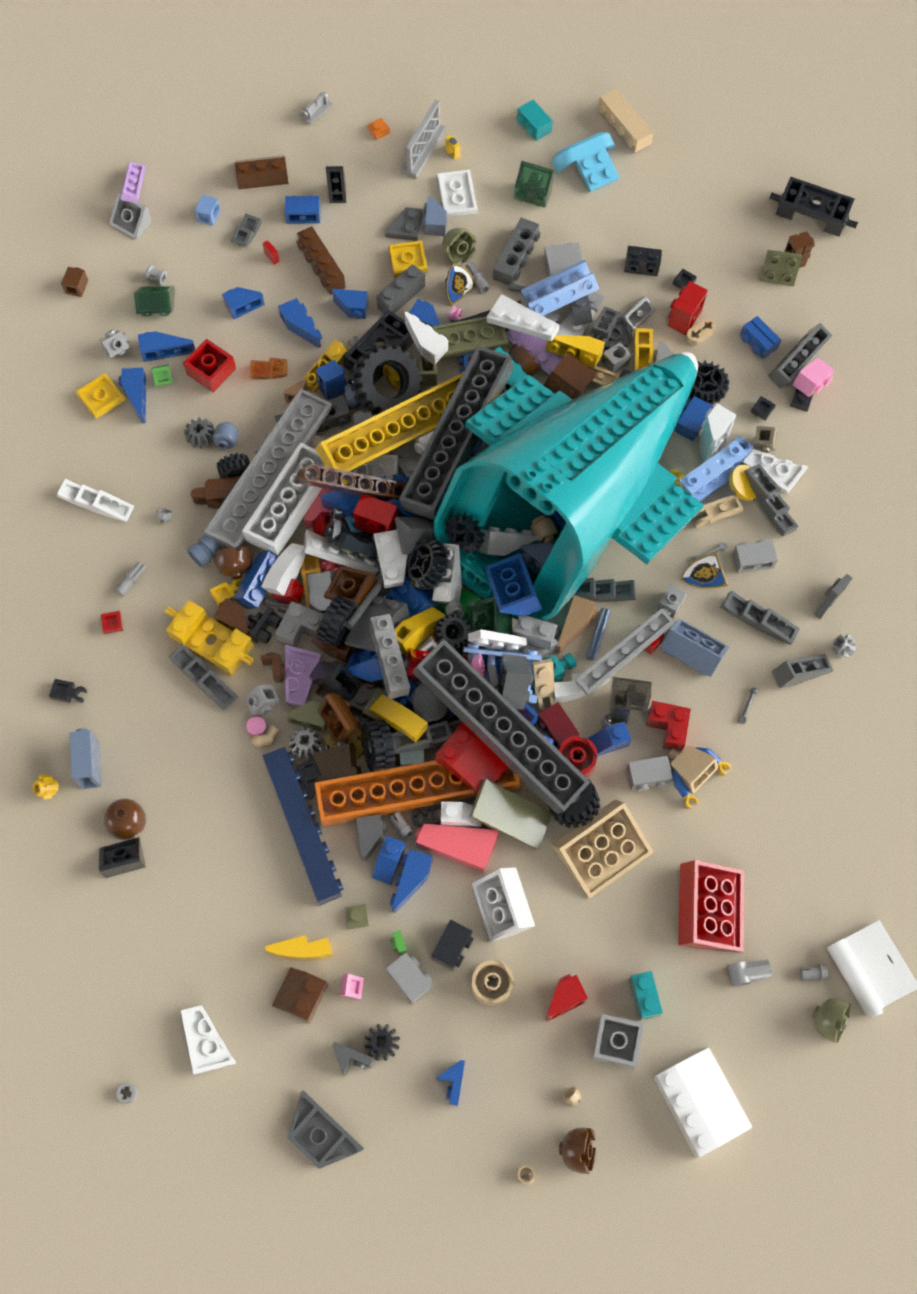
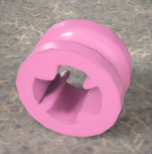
(455, 314)

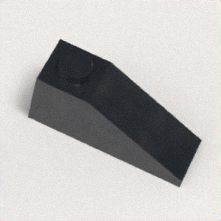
(336, 184)

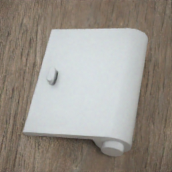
(873, 968)

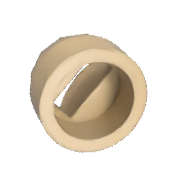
(571, 1096)
(523, 1171)

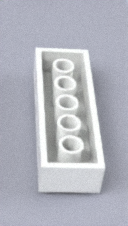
(284, 503)

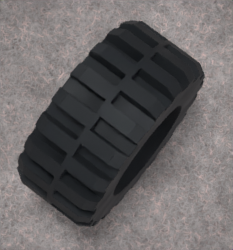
(400, 362)

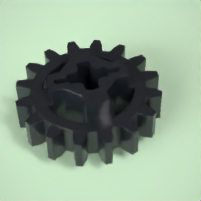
(465, 532)

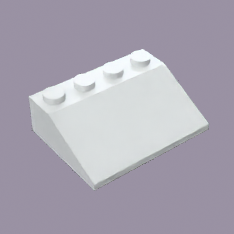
(702, 1103)

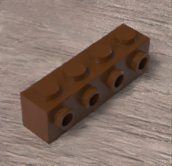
(320, 260)

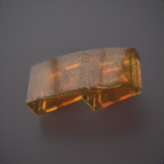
(268, 370)

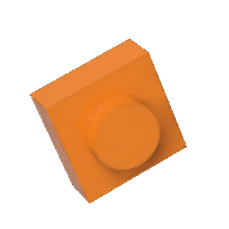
(378, 128)

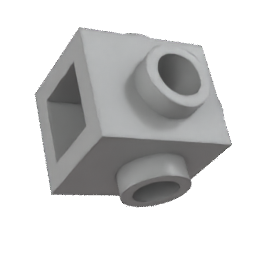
(109, 340)
(262, 699)

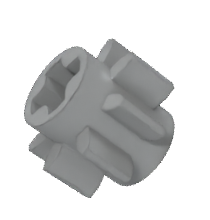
(844, 646)

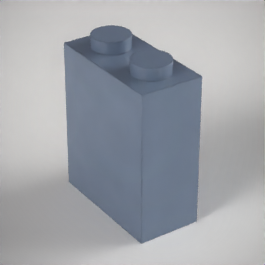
(85, 759)

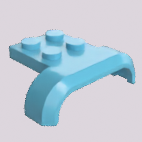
(590, 159)

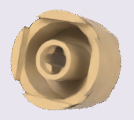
(495, 971)

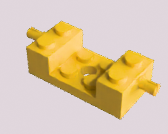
(194, 627)

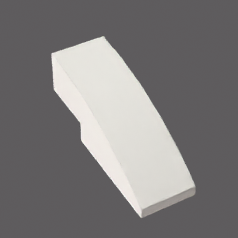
(284, 569)
(569, 690)

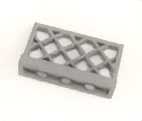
(423, 142)

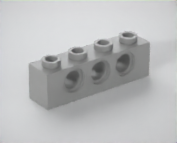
(389, 656)

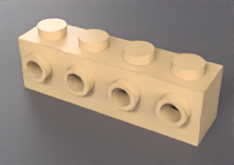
(625, 120)

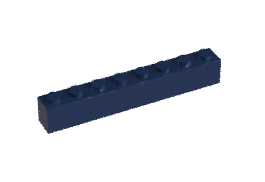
(302, 826)

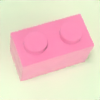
(813, 377)

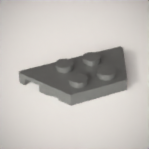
(319, 1134)

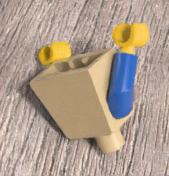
(693, 768)

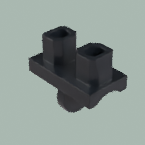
(260, 623)

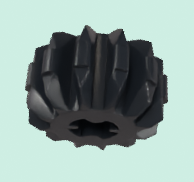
(374, 1042)

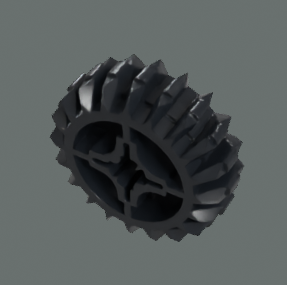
(706, 382)
(427, 564)

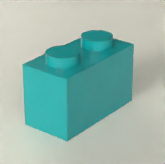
(534, 120)
(645, 995)

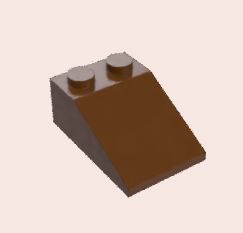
(338, 717)

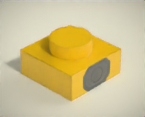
(452, 146)

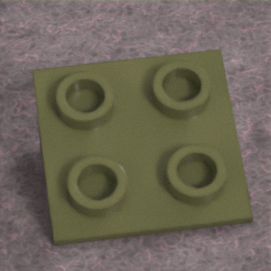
(780, 267)

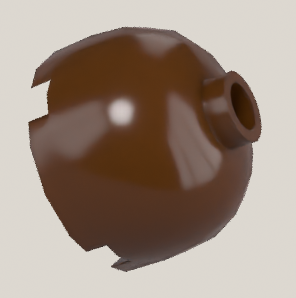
(524, 359)
(233, 562)
(124, 818)
(578, 1150)

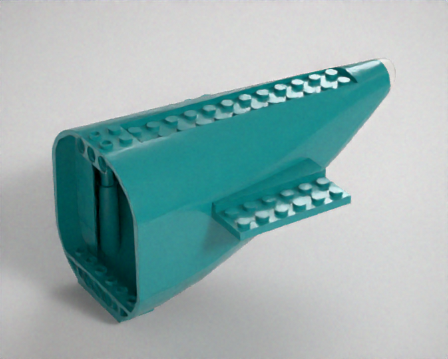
(585, 460)

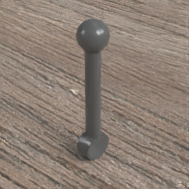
(742, 719)

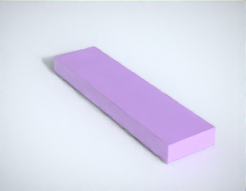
(133, 182)

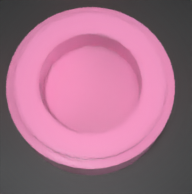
(256, 726)

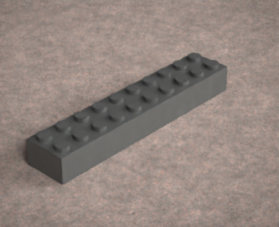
(451, 440)
(501, 727)

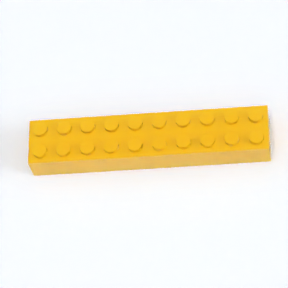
(388, 429)

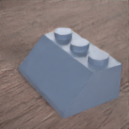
(694, 647)

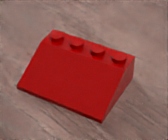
(470, 758)
(711, 907)

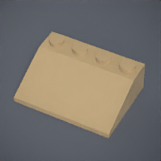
(602, 848)

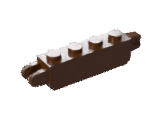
(214, 492)

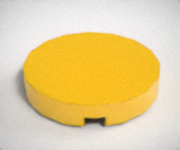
(740, 484)

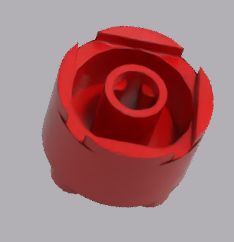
(582, 749)

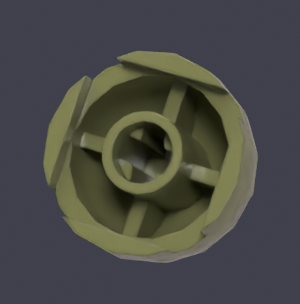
(459, 245)
(832, 1018)

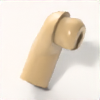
(265, 739)

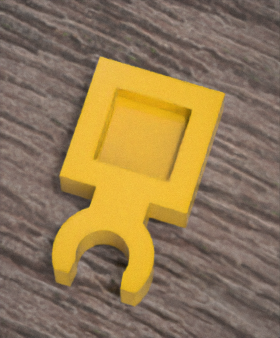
(224, 591)

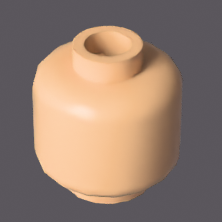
(544, 528)

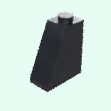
(335, 679)

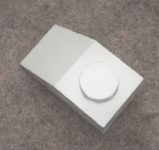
(457, 815)

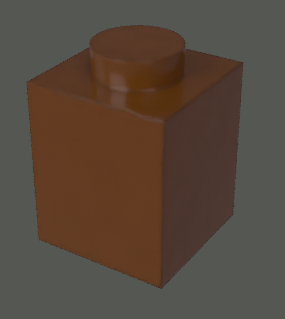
(74, 281)

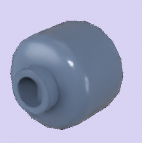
(225, 435)

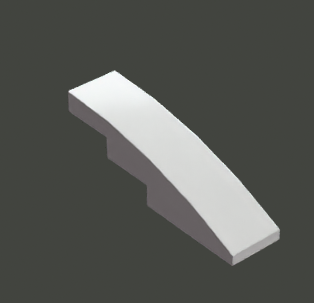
(95, 501)

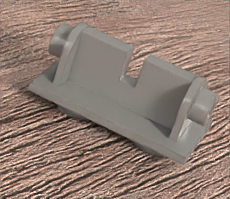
(316, 108)

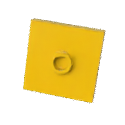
(405, 255)
(100, 395)

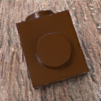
(277, 667)

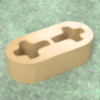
(702, 333)

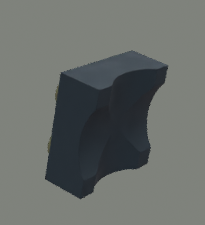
(357, 542)

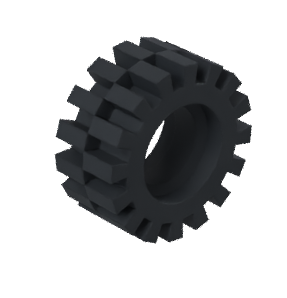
(233, 465)
(454, 620)

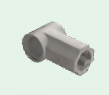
(744, 973)

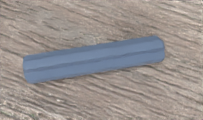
(598, 634)

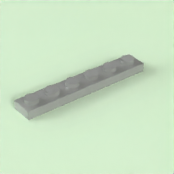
(624, 651)

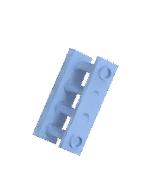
(560, 289)
(713, 473)
(492, 653)

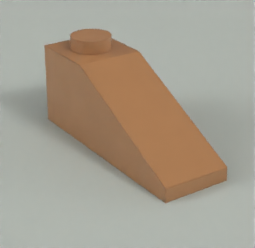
(577, 621)

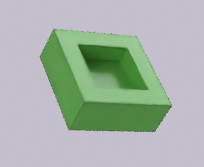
(162, 375)
(398, 943)

